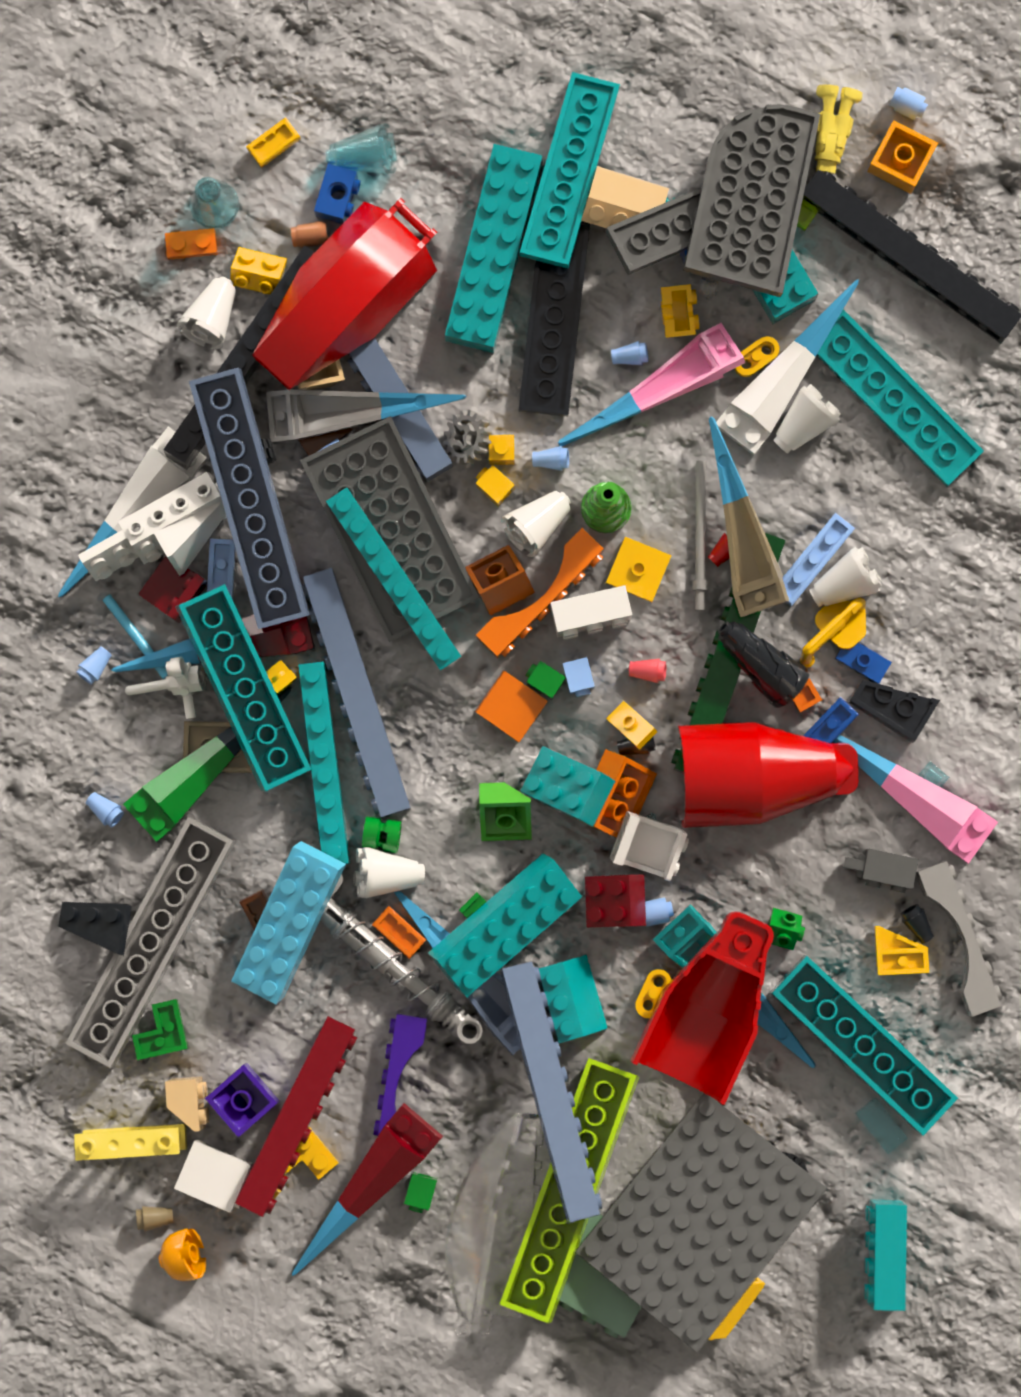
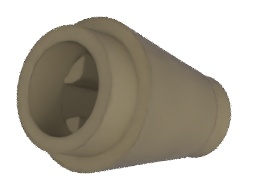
(153, 1217)

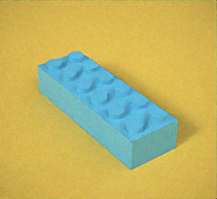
(288, 922)

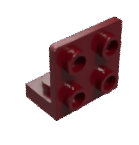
(168, 589)

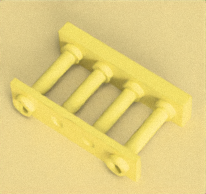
(130, 1142)

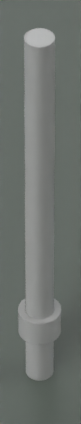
(700, 585)

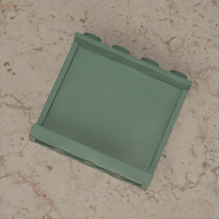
(596, 1296)

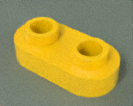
(754, 355)
(651, 992)

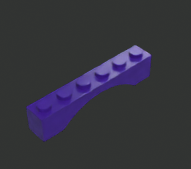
(407, 1037)

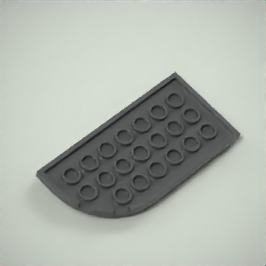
(753, 198)

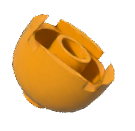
(181, 1255)

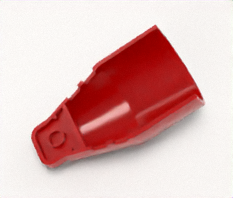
(758, 773)
(710, 1010)

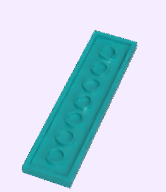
(569, 170)
(897, 400)

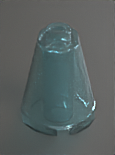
(365, 151)
(214, 203)

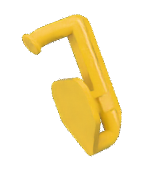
(841, 623)

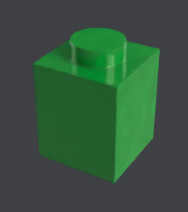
(545, 679)
(420, 1192)

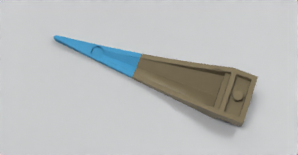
(754, 569)

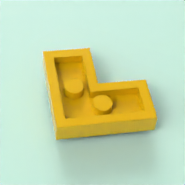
(315, 1156)

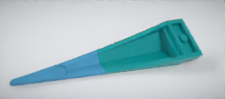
(684, 939)

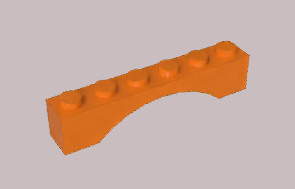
(503, 631)

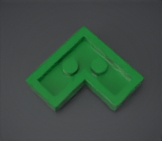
(169, 1034)

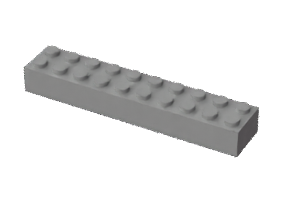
(151, 942)

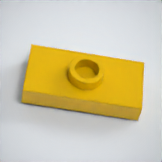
(273, 142)
(631, 725)

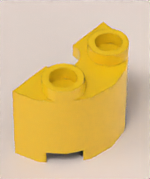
(678, 310)

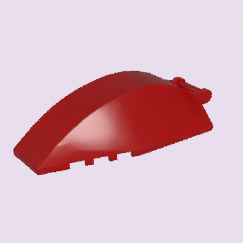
(346, 292)

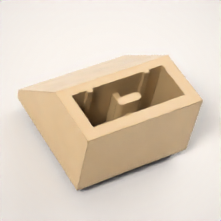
(186, 1101)

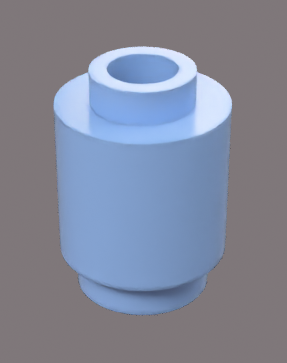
(908, 103)
(658, 911)

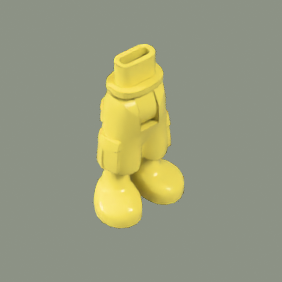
(832, 128)

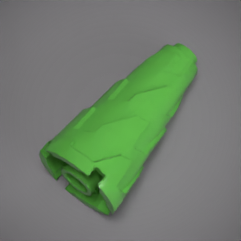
(606, 507)

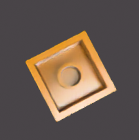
(902, 157)

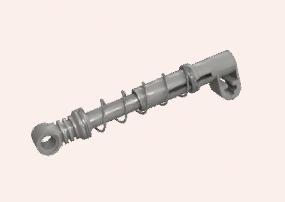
(384, 959)

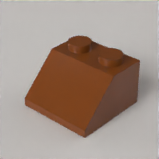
(500, 580)

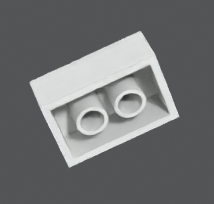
(591, 612)

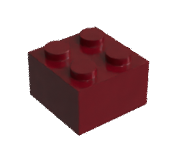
(615, 901)

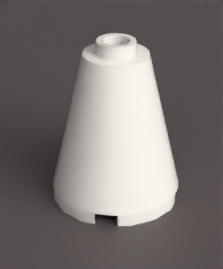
(209, 314)
(536, 521)

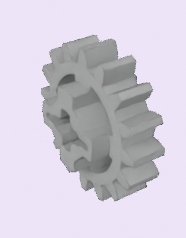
(467, 437)

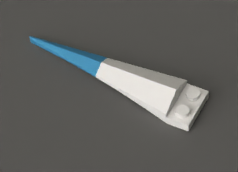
(761, 404)
(151, 481)

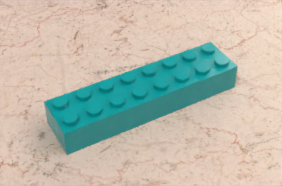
(493, 248)
(243, 688)
(864, 1045)

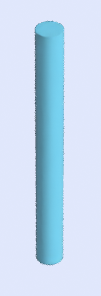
(131, 630)

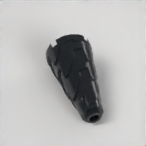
(769, 669)

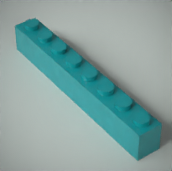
(393, 578)
(324, 761)

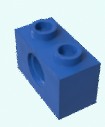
(337, 179)

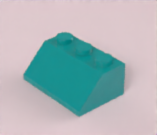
(572, 998)

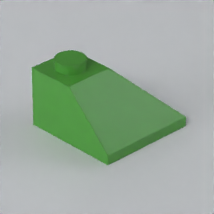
(504, 813)

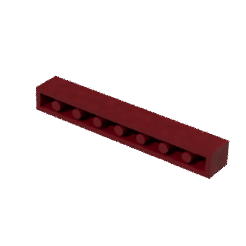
(295, 1117)

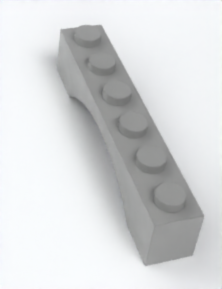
(977, 987)

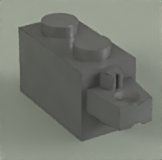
(884, 868)

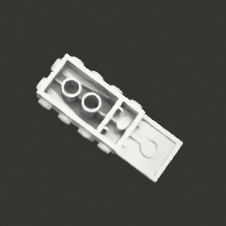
(177, 534)

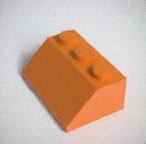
(627, 793)

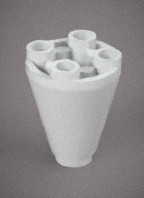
(806, 419)
(847, 580)
(385, 873)

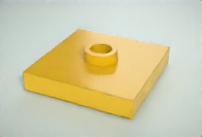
(638, 569)

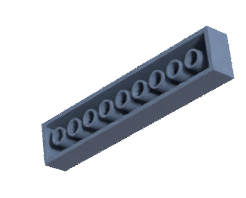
(249, 498)

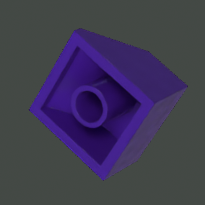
(242, 1099)

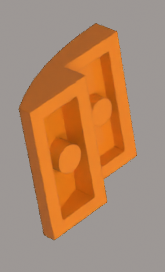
(511, 706)

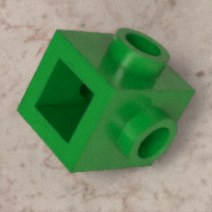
(786, 928)

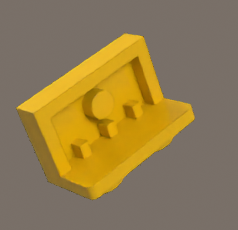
(257, 270)

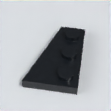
(895, 709)
(98, 923)

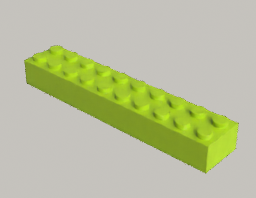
(549, 1241)

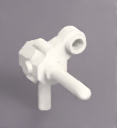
(181, 680)

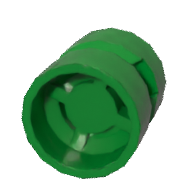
(372, 834)

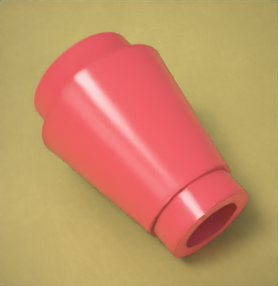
(650, 670)

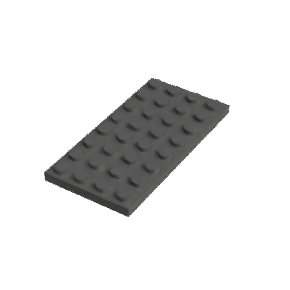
(395, 500)

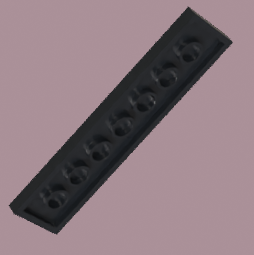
(553, 333)

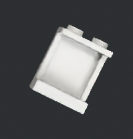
(649, 845)
(213, 1176)

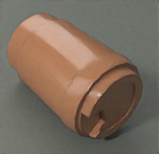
(309, 234)

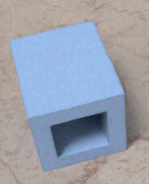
(578, 677)

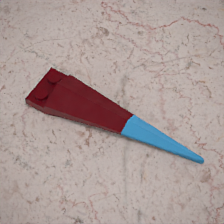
(271, 641)
(395, 1153)

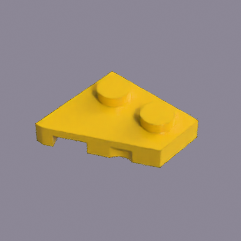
(898, 954)

